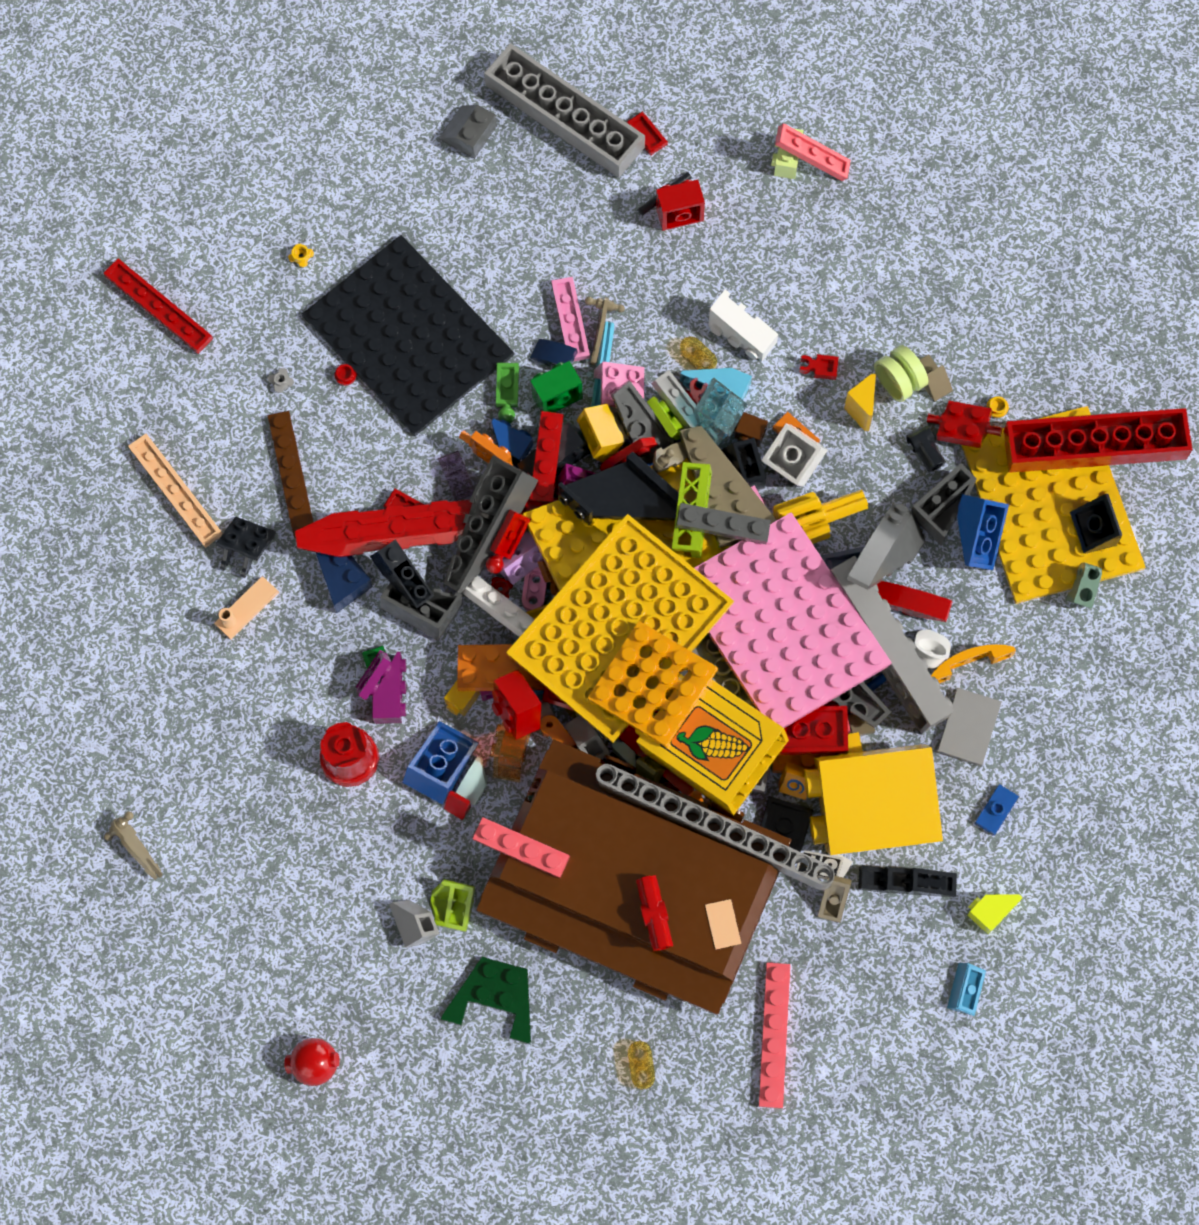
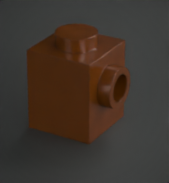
(751, 427)

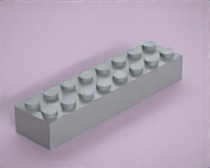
(564, 110)
(907, 673)

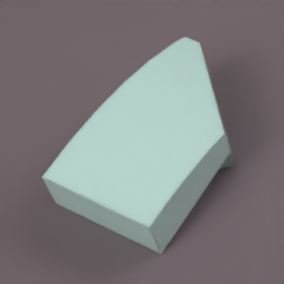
(473, 782)

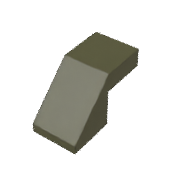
(651, 770)

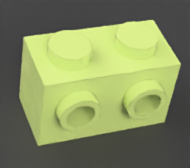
(785, 163)

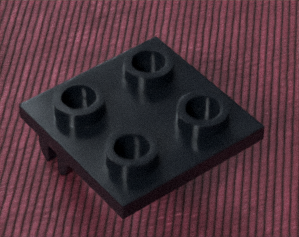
(245, 539)

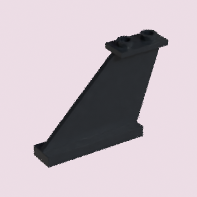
(619, 491)

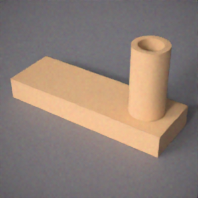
(236, 617)

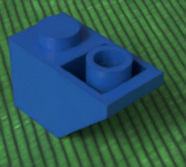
(517, 442)

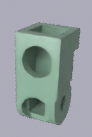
(1085, 585)

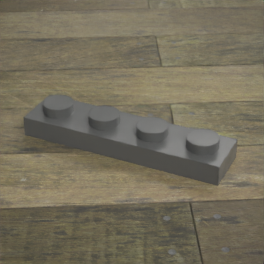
(723, 523)

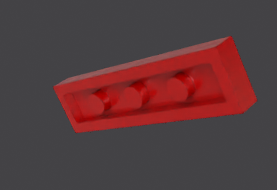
(546, 456)

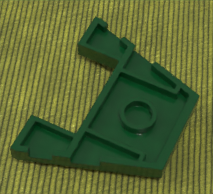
(496, 987)

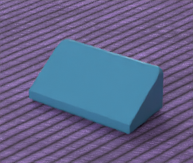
(966, 988)

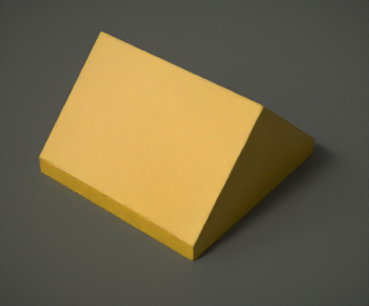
(861, 401)

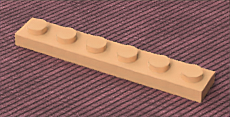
(175, 490)

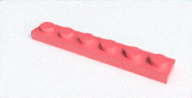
(774, 1035)

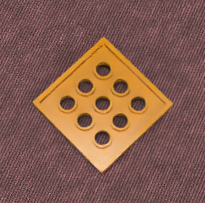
(676, 710)

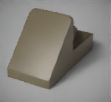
(938, 380)
(834, 899)

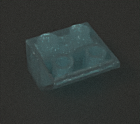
(719, 411)

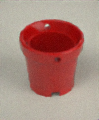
(348, 755)

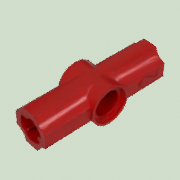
(654, 913)

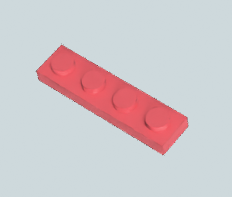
(812, 152)
(521, 847)

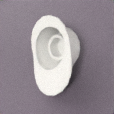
(932, 647)

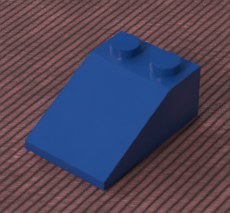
(980, 530)
(440, 762)

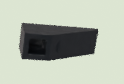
(401, 573)

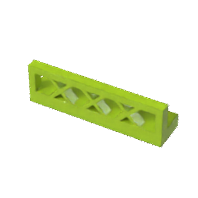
(702, 501)

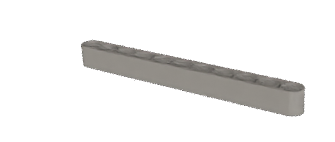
(705, 818)

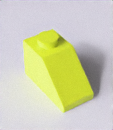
(992, 909)

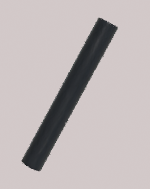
(652, 202)

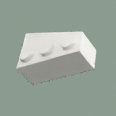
(740, 328)

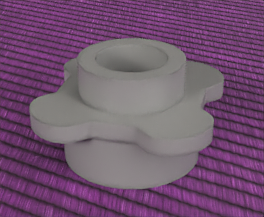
(281, 386)

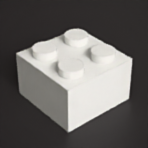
(794, 455)

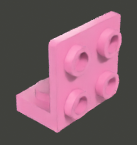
(614, 375)

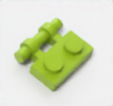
(666, 417)

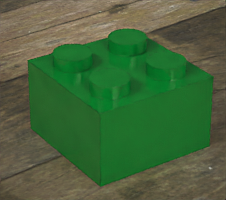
(556, 388)

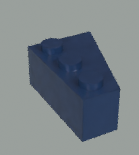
(344, 579)

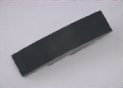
(907, 881)

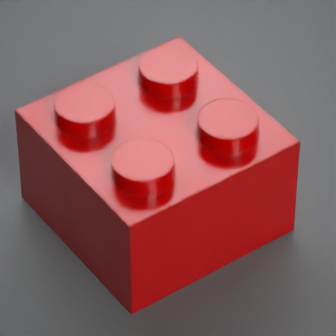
(680, 204)
(516, 704)

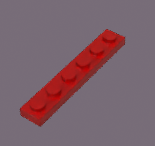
(158, 306)

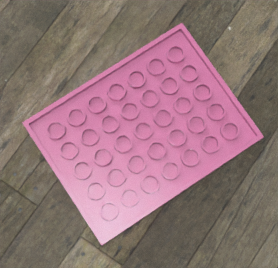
(790, 625)

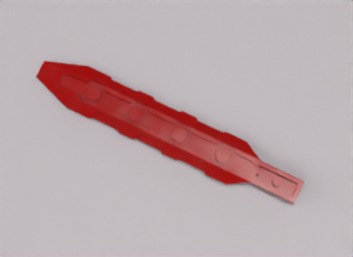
(368, 531)

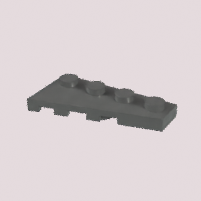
(639, 419)

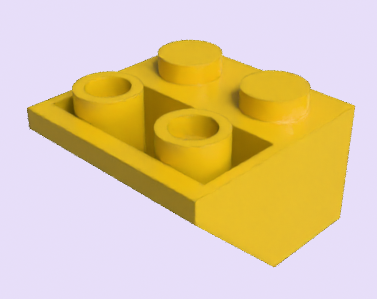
(600, 431)

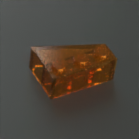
(508, 755)

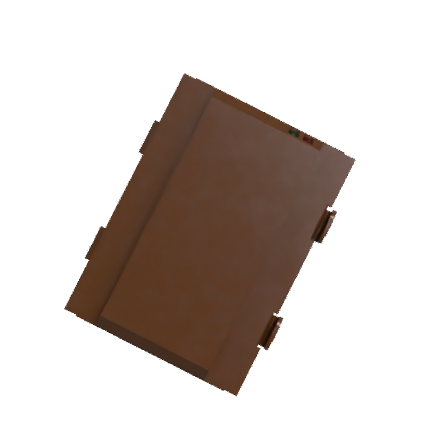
(597, 899)

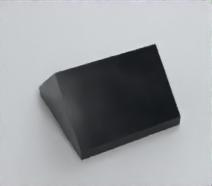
(1096, 525)

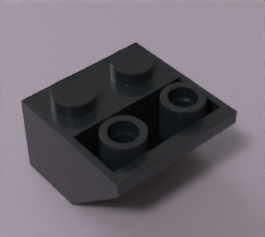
(747, 461)

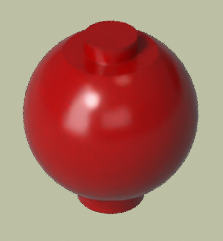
(312, 1062)

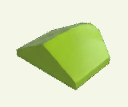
(452, 904)

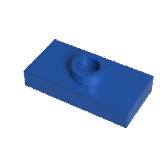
(996, 810)

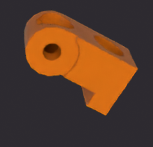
(553, 729)

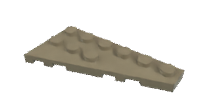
(728, 488)

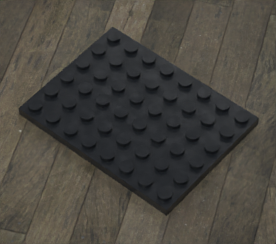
(408, 335)

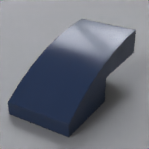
(552, 352)

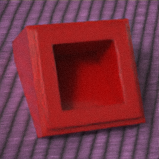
(457, 805)

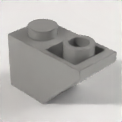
(587, 737)
(413, 922)

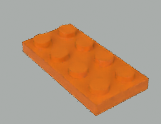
(484, 663)

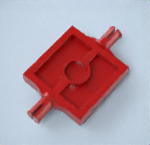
(964, 424)

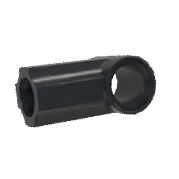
(924, 445)

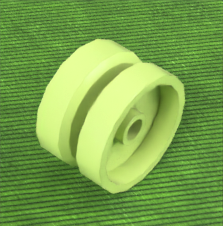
(901, 373)

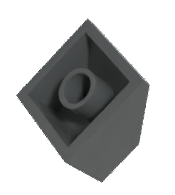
(469, 129)

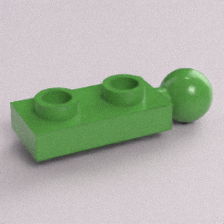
(507, 390)

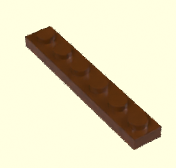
(290, 470)

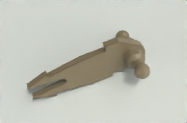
(604, 305)
(669, 457)
(127, 835)

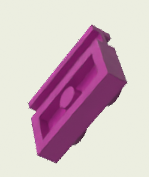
(368, 683)

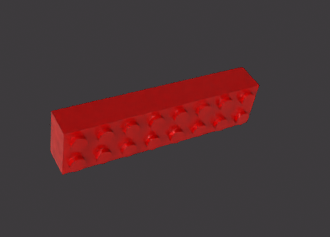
(1097, 440)

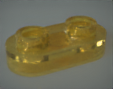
(700, 354)
(641, 1065)

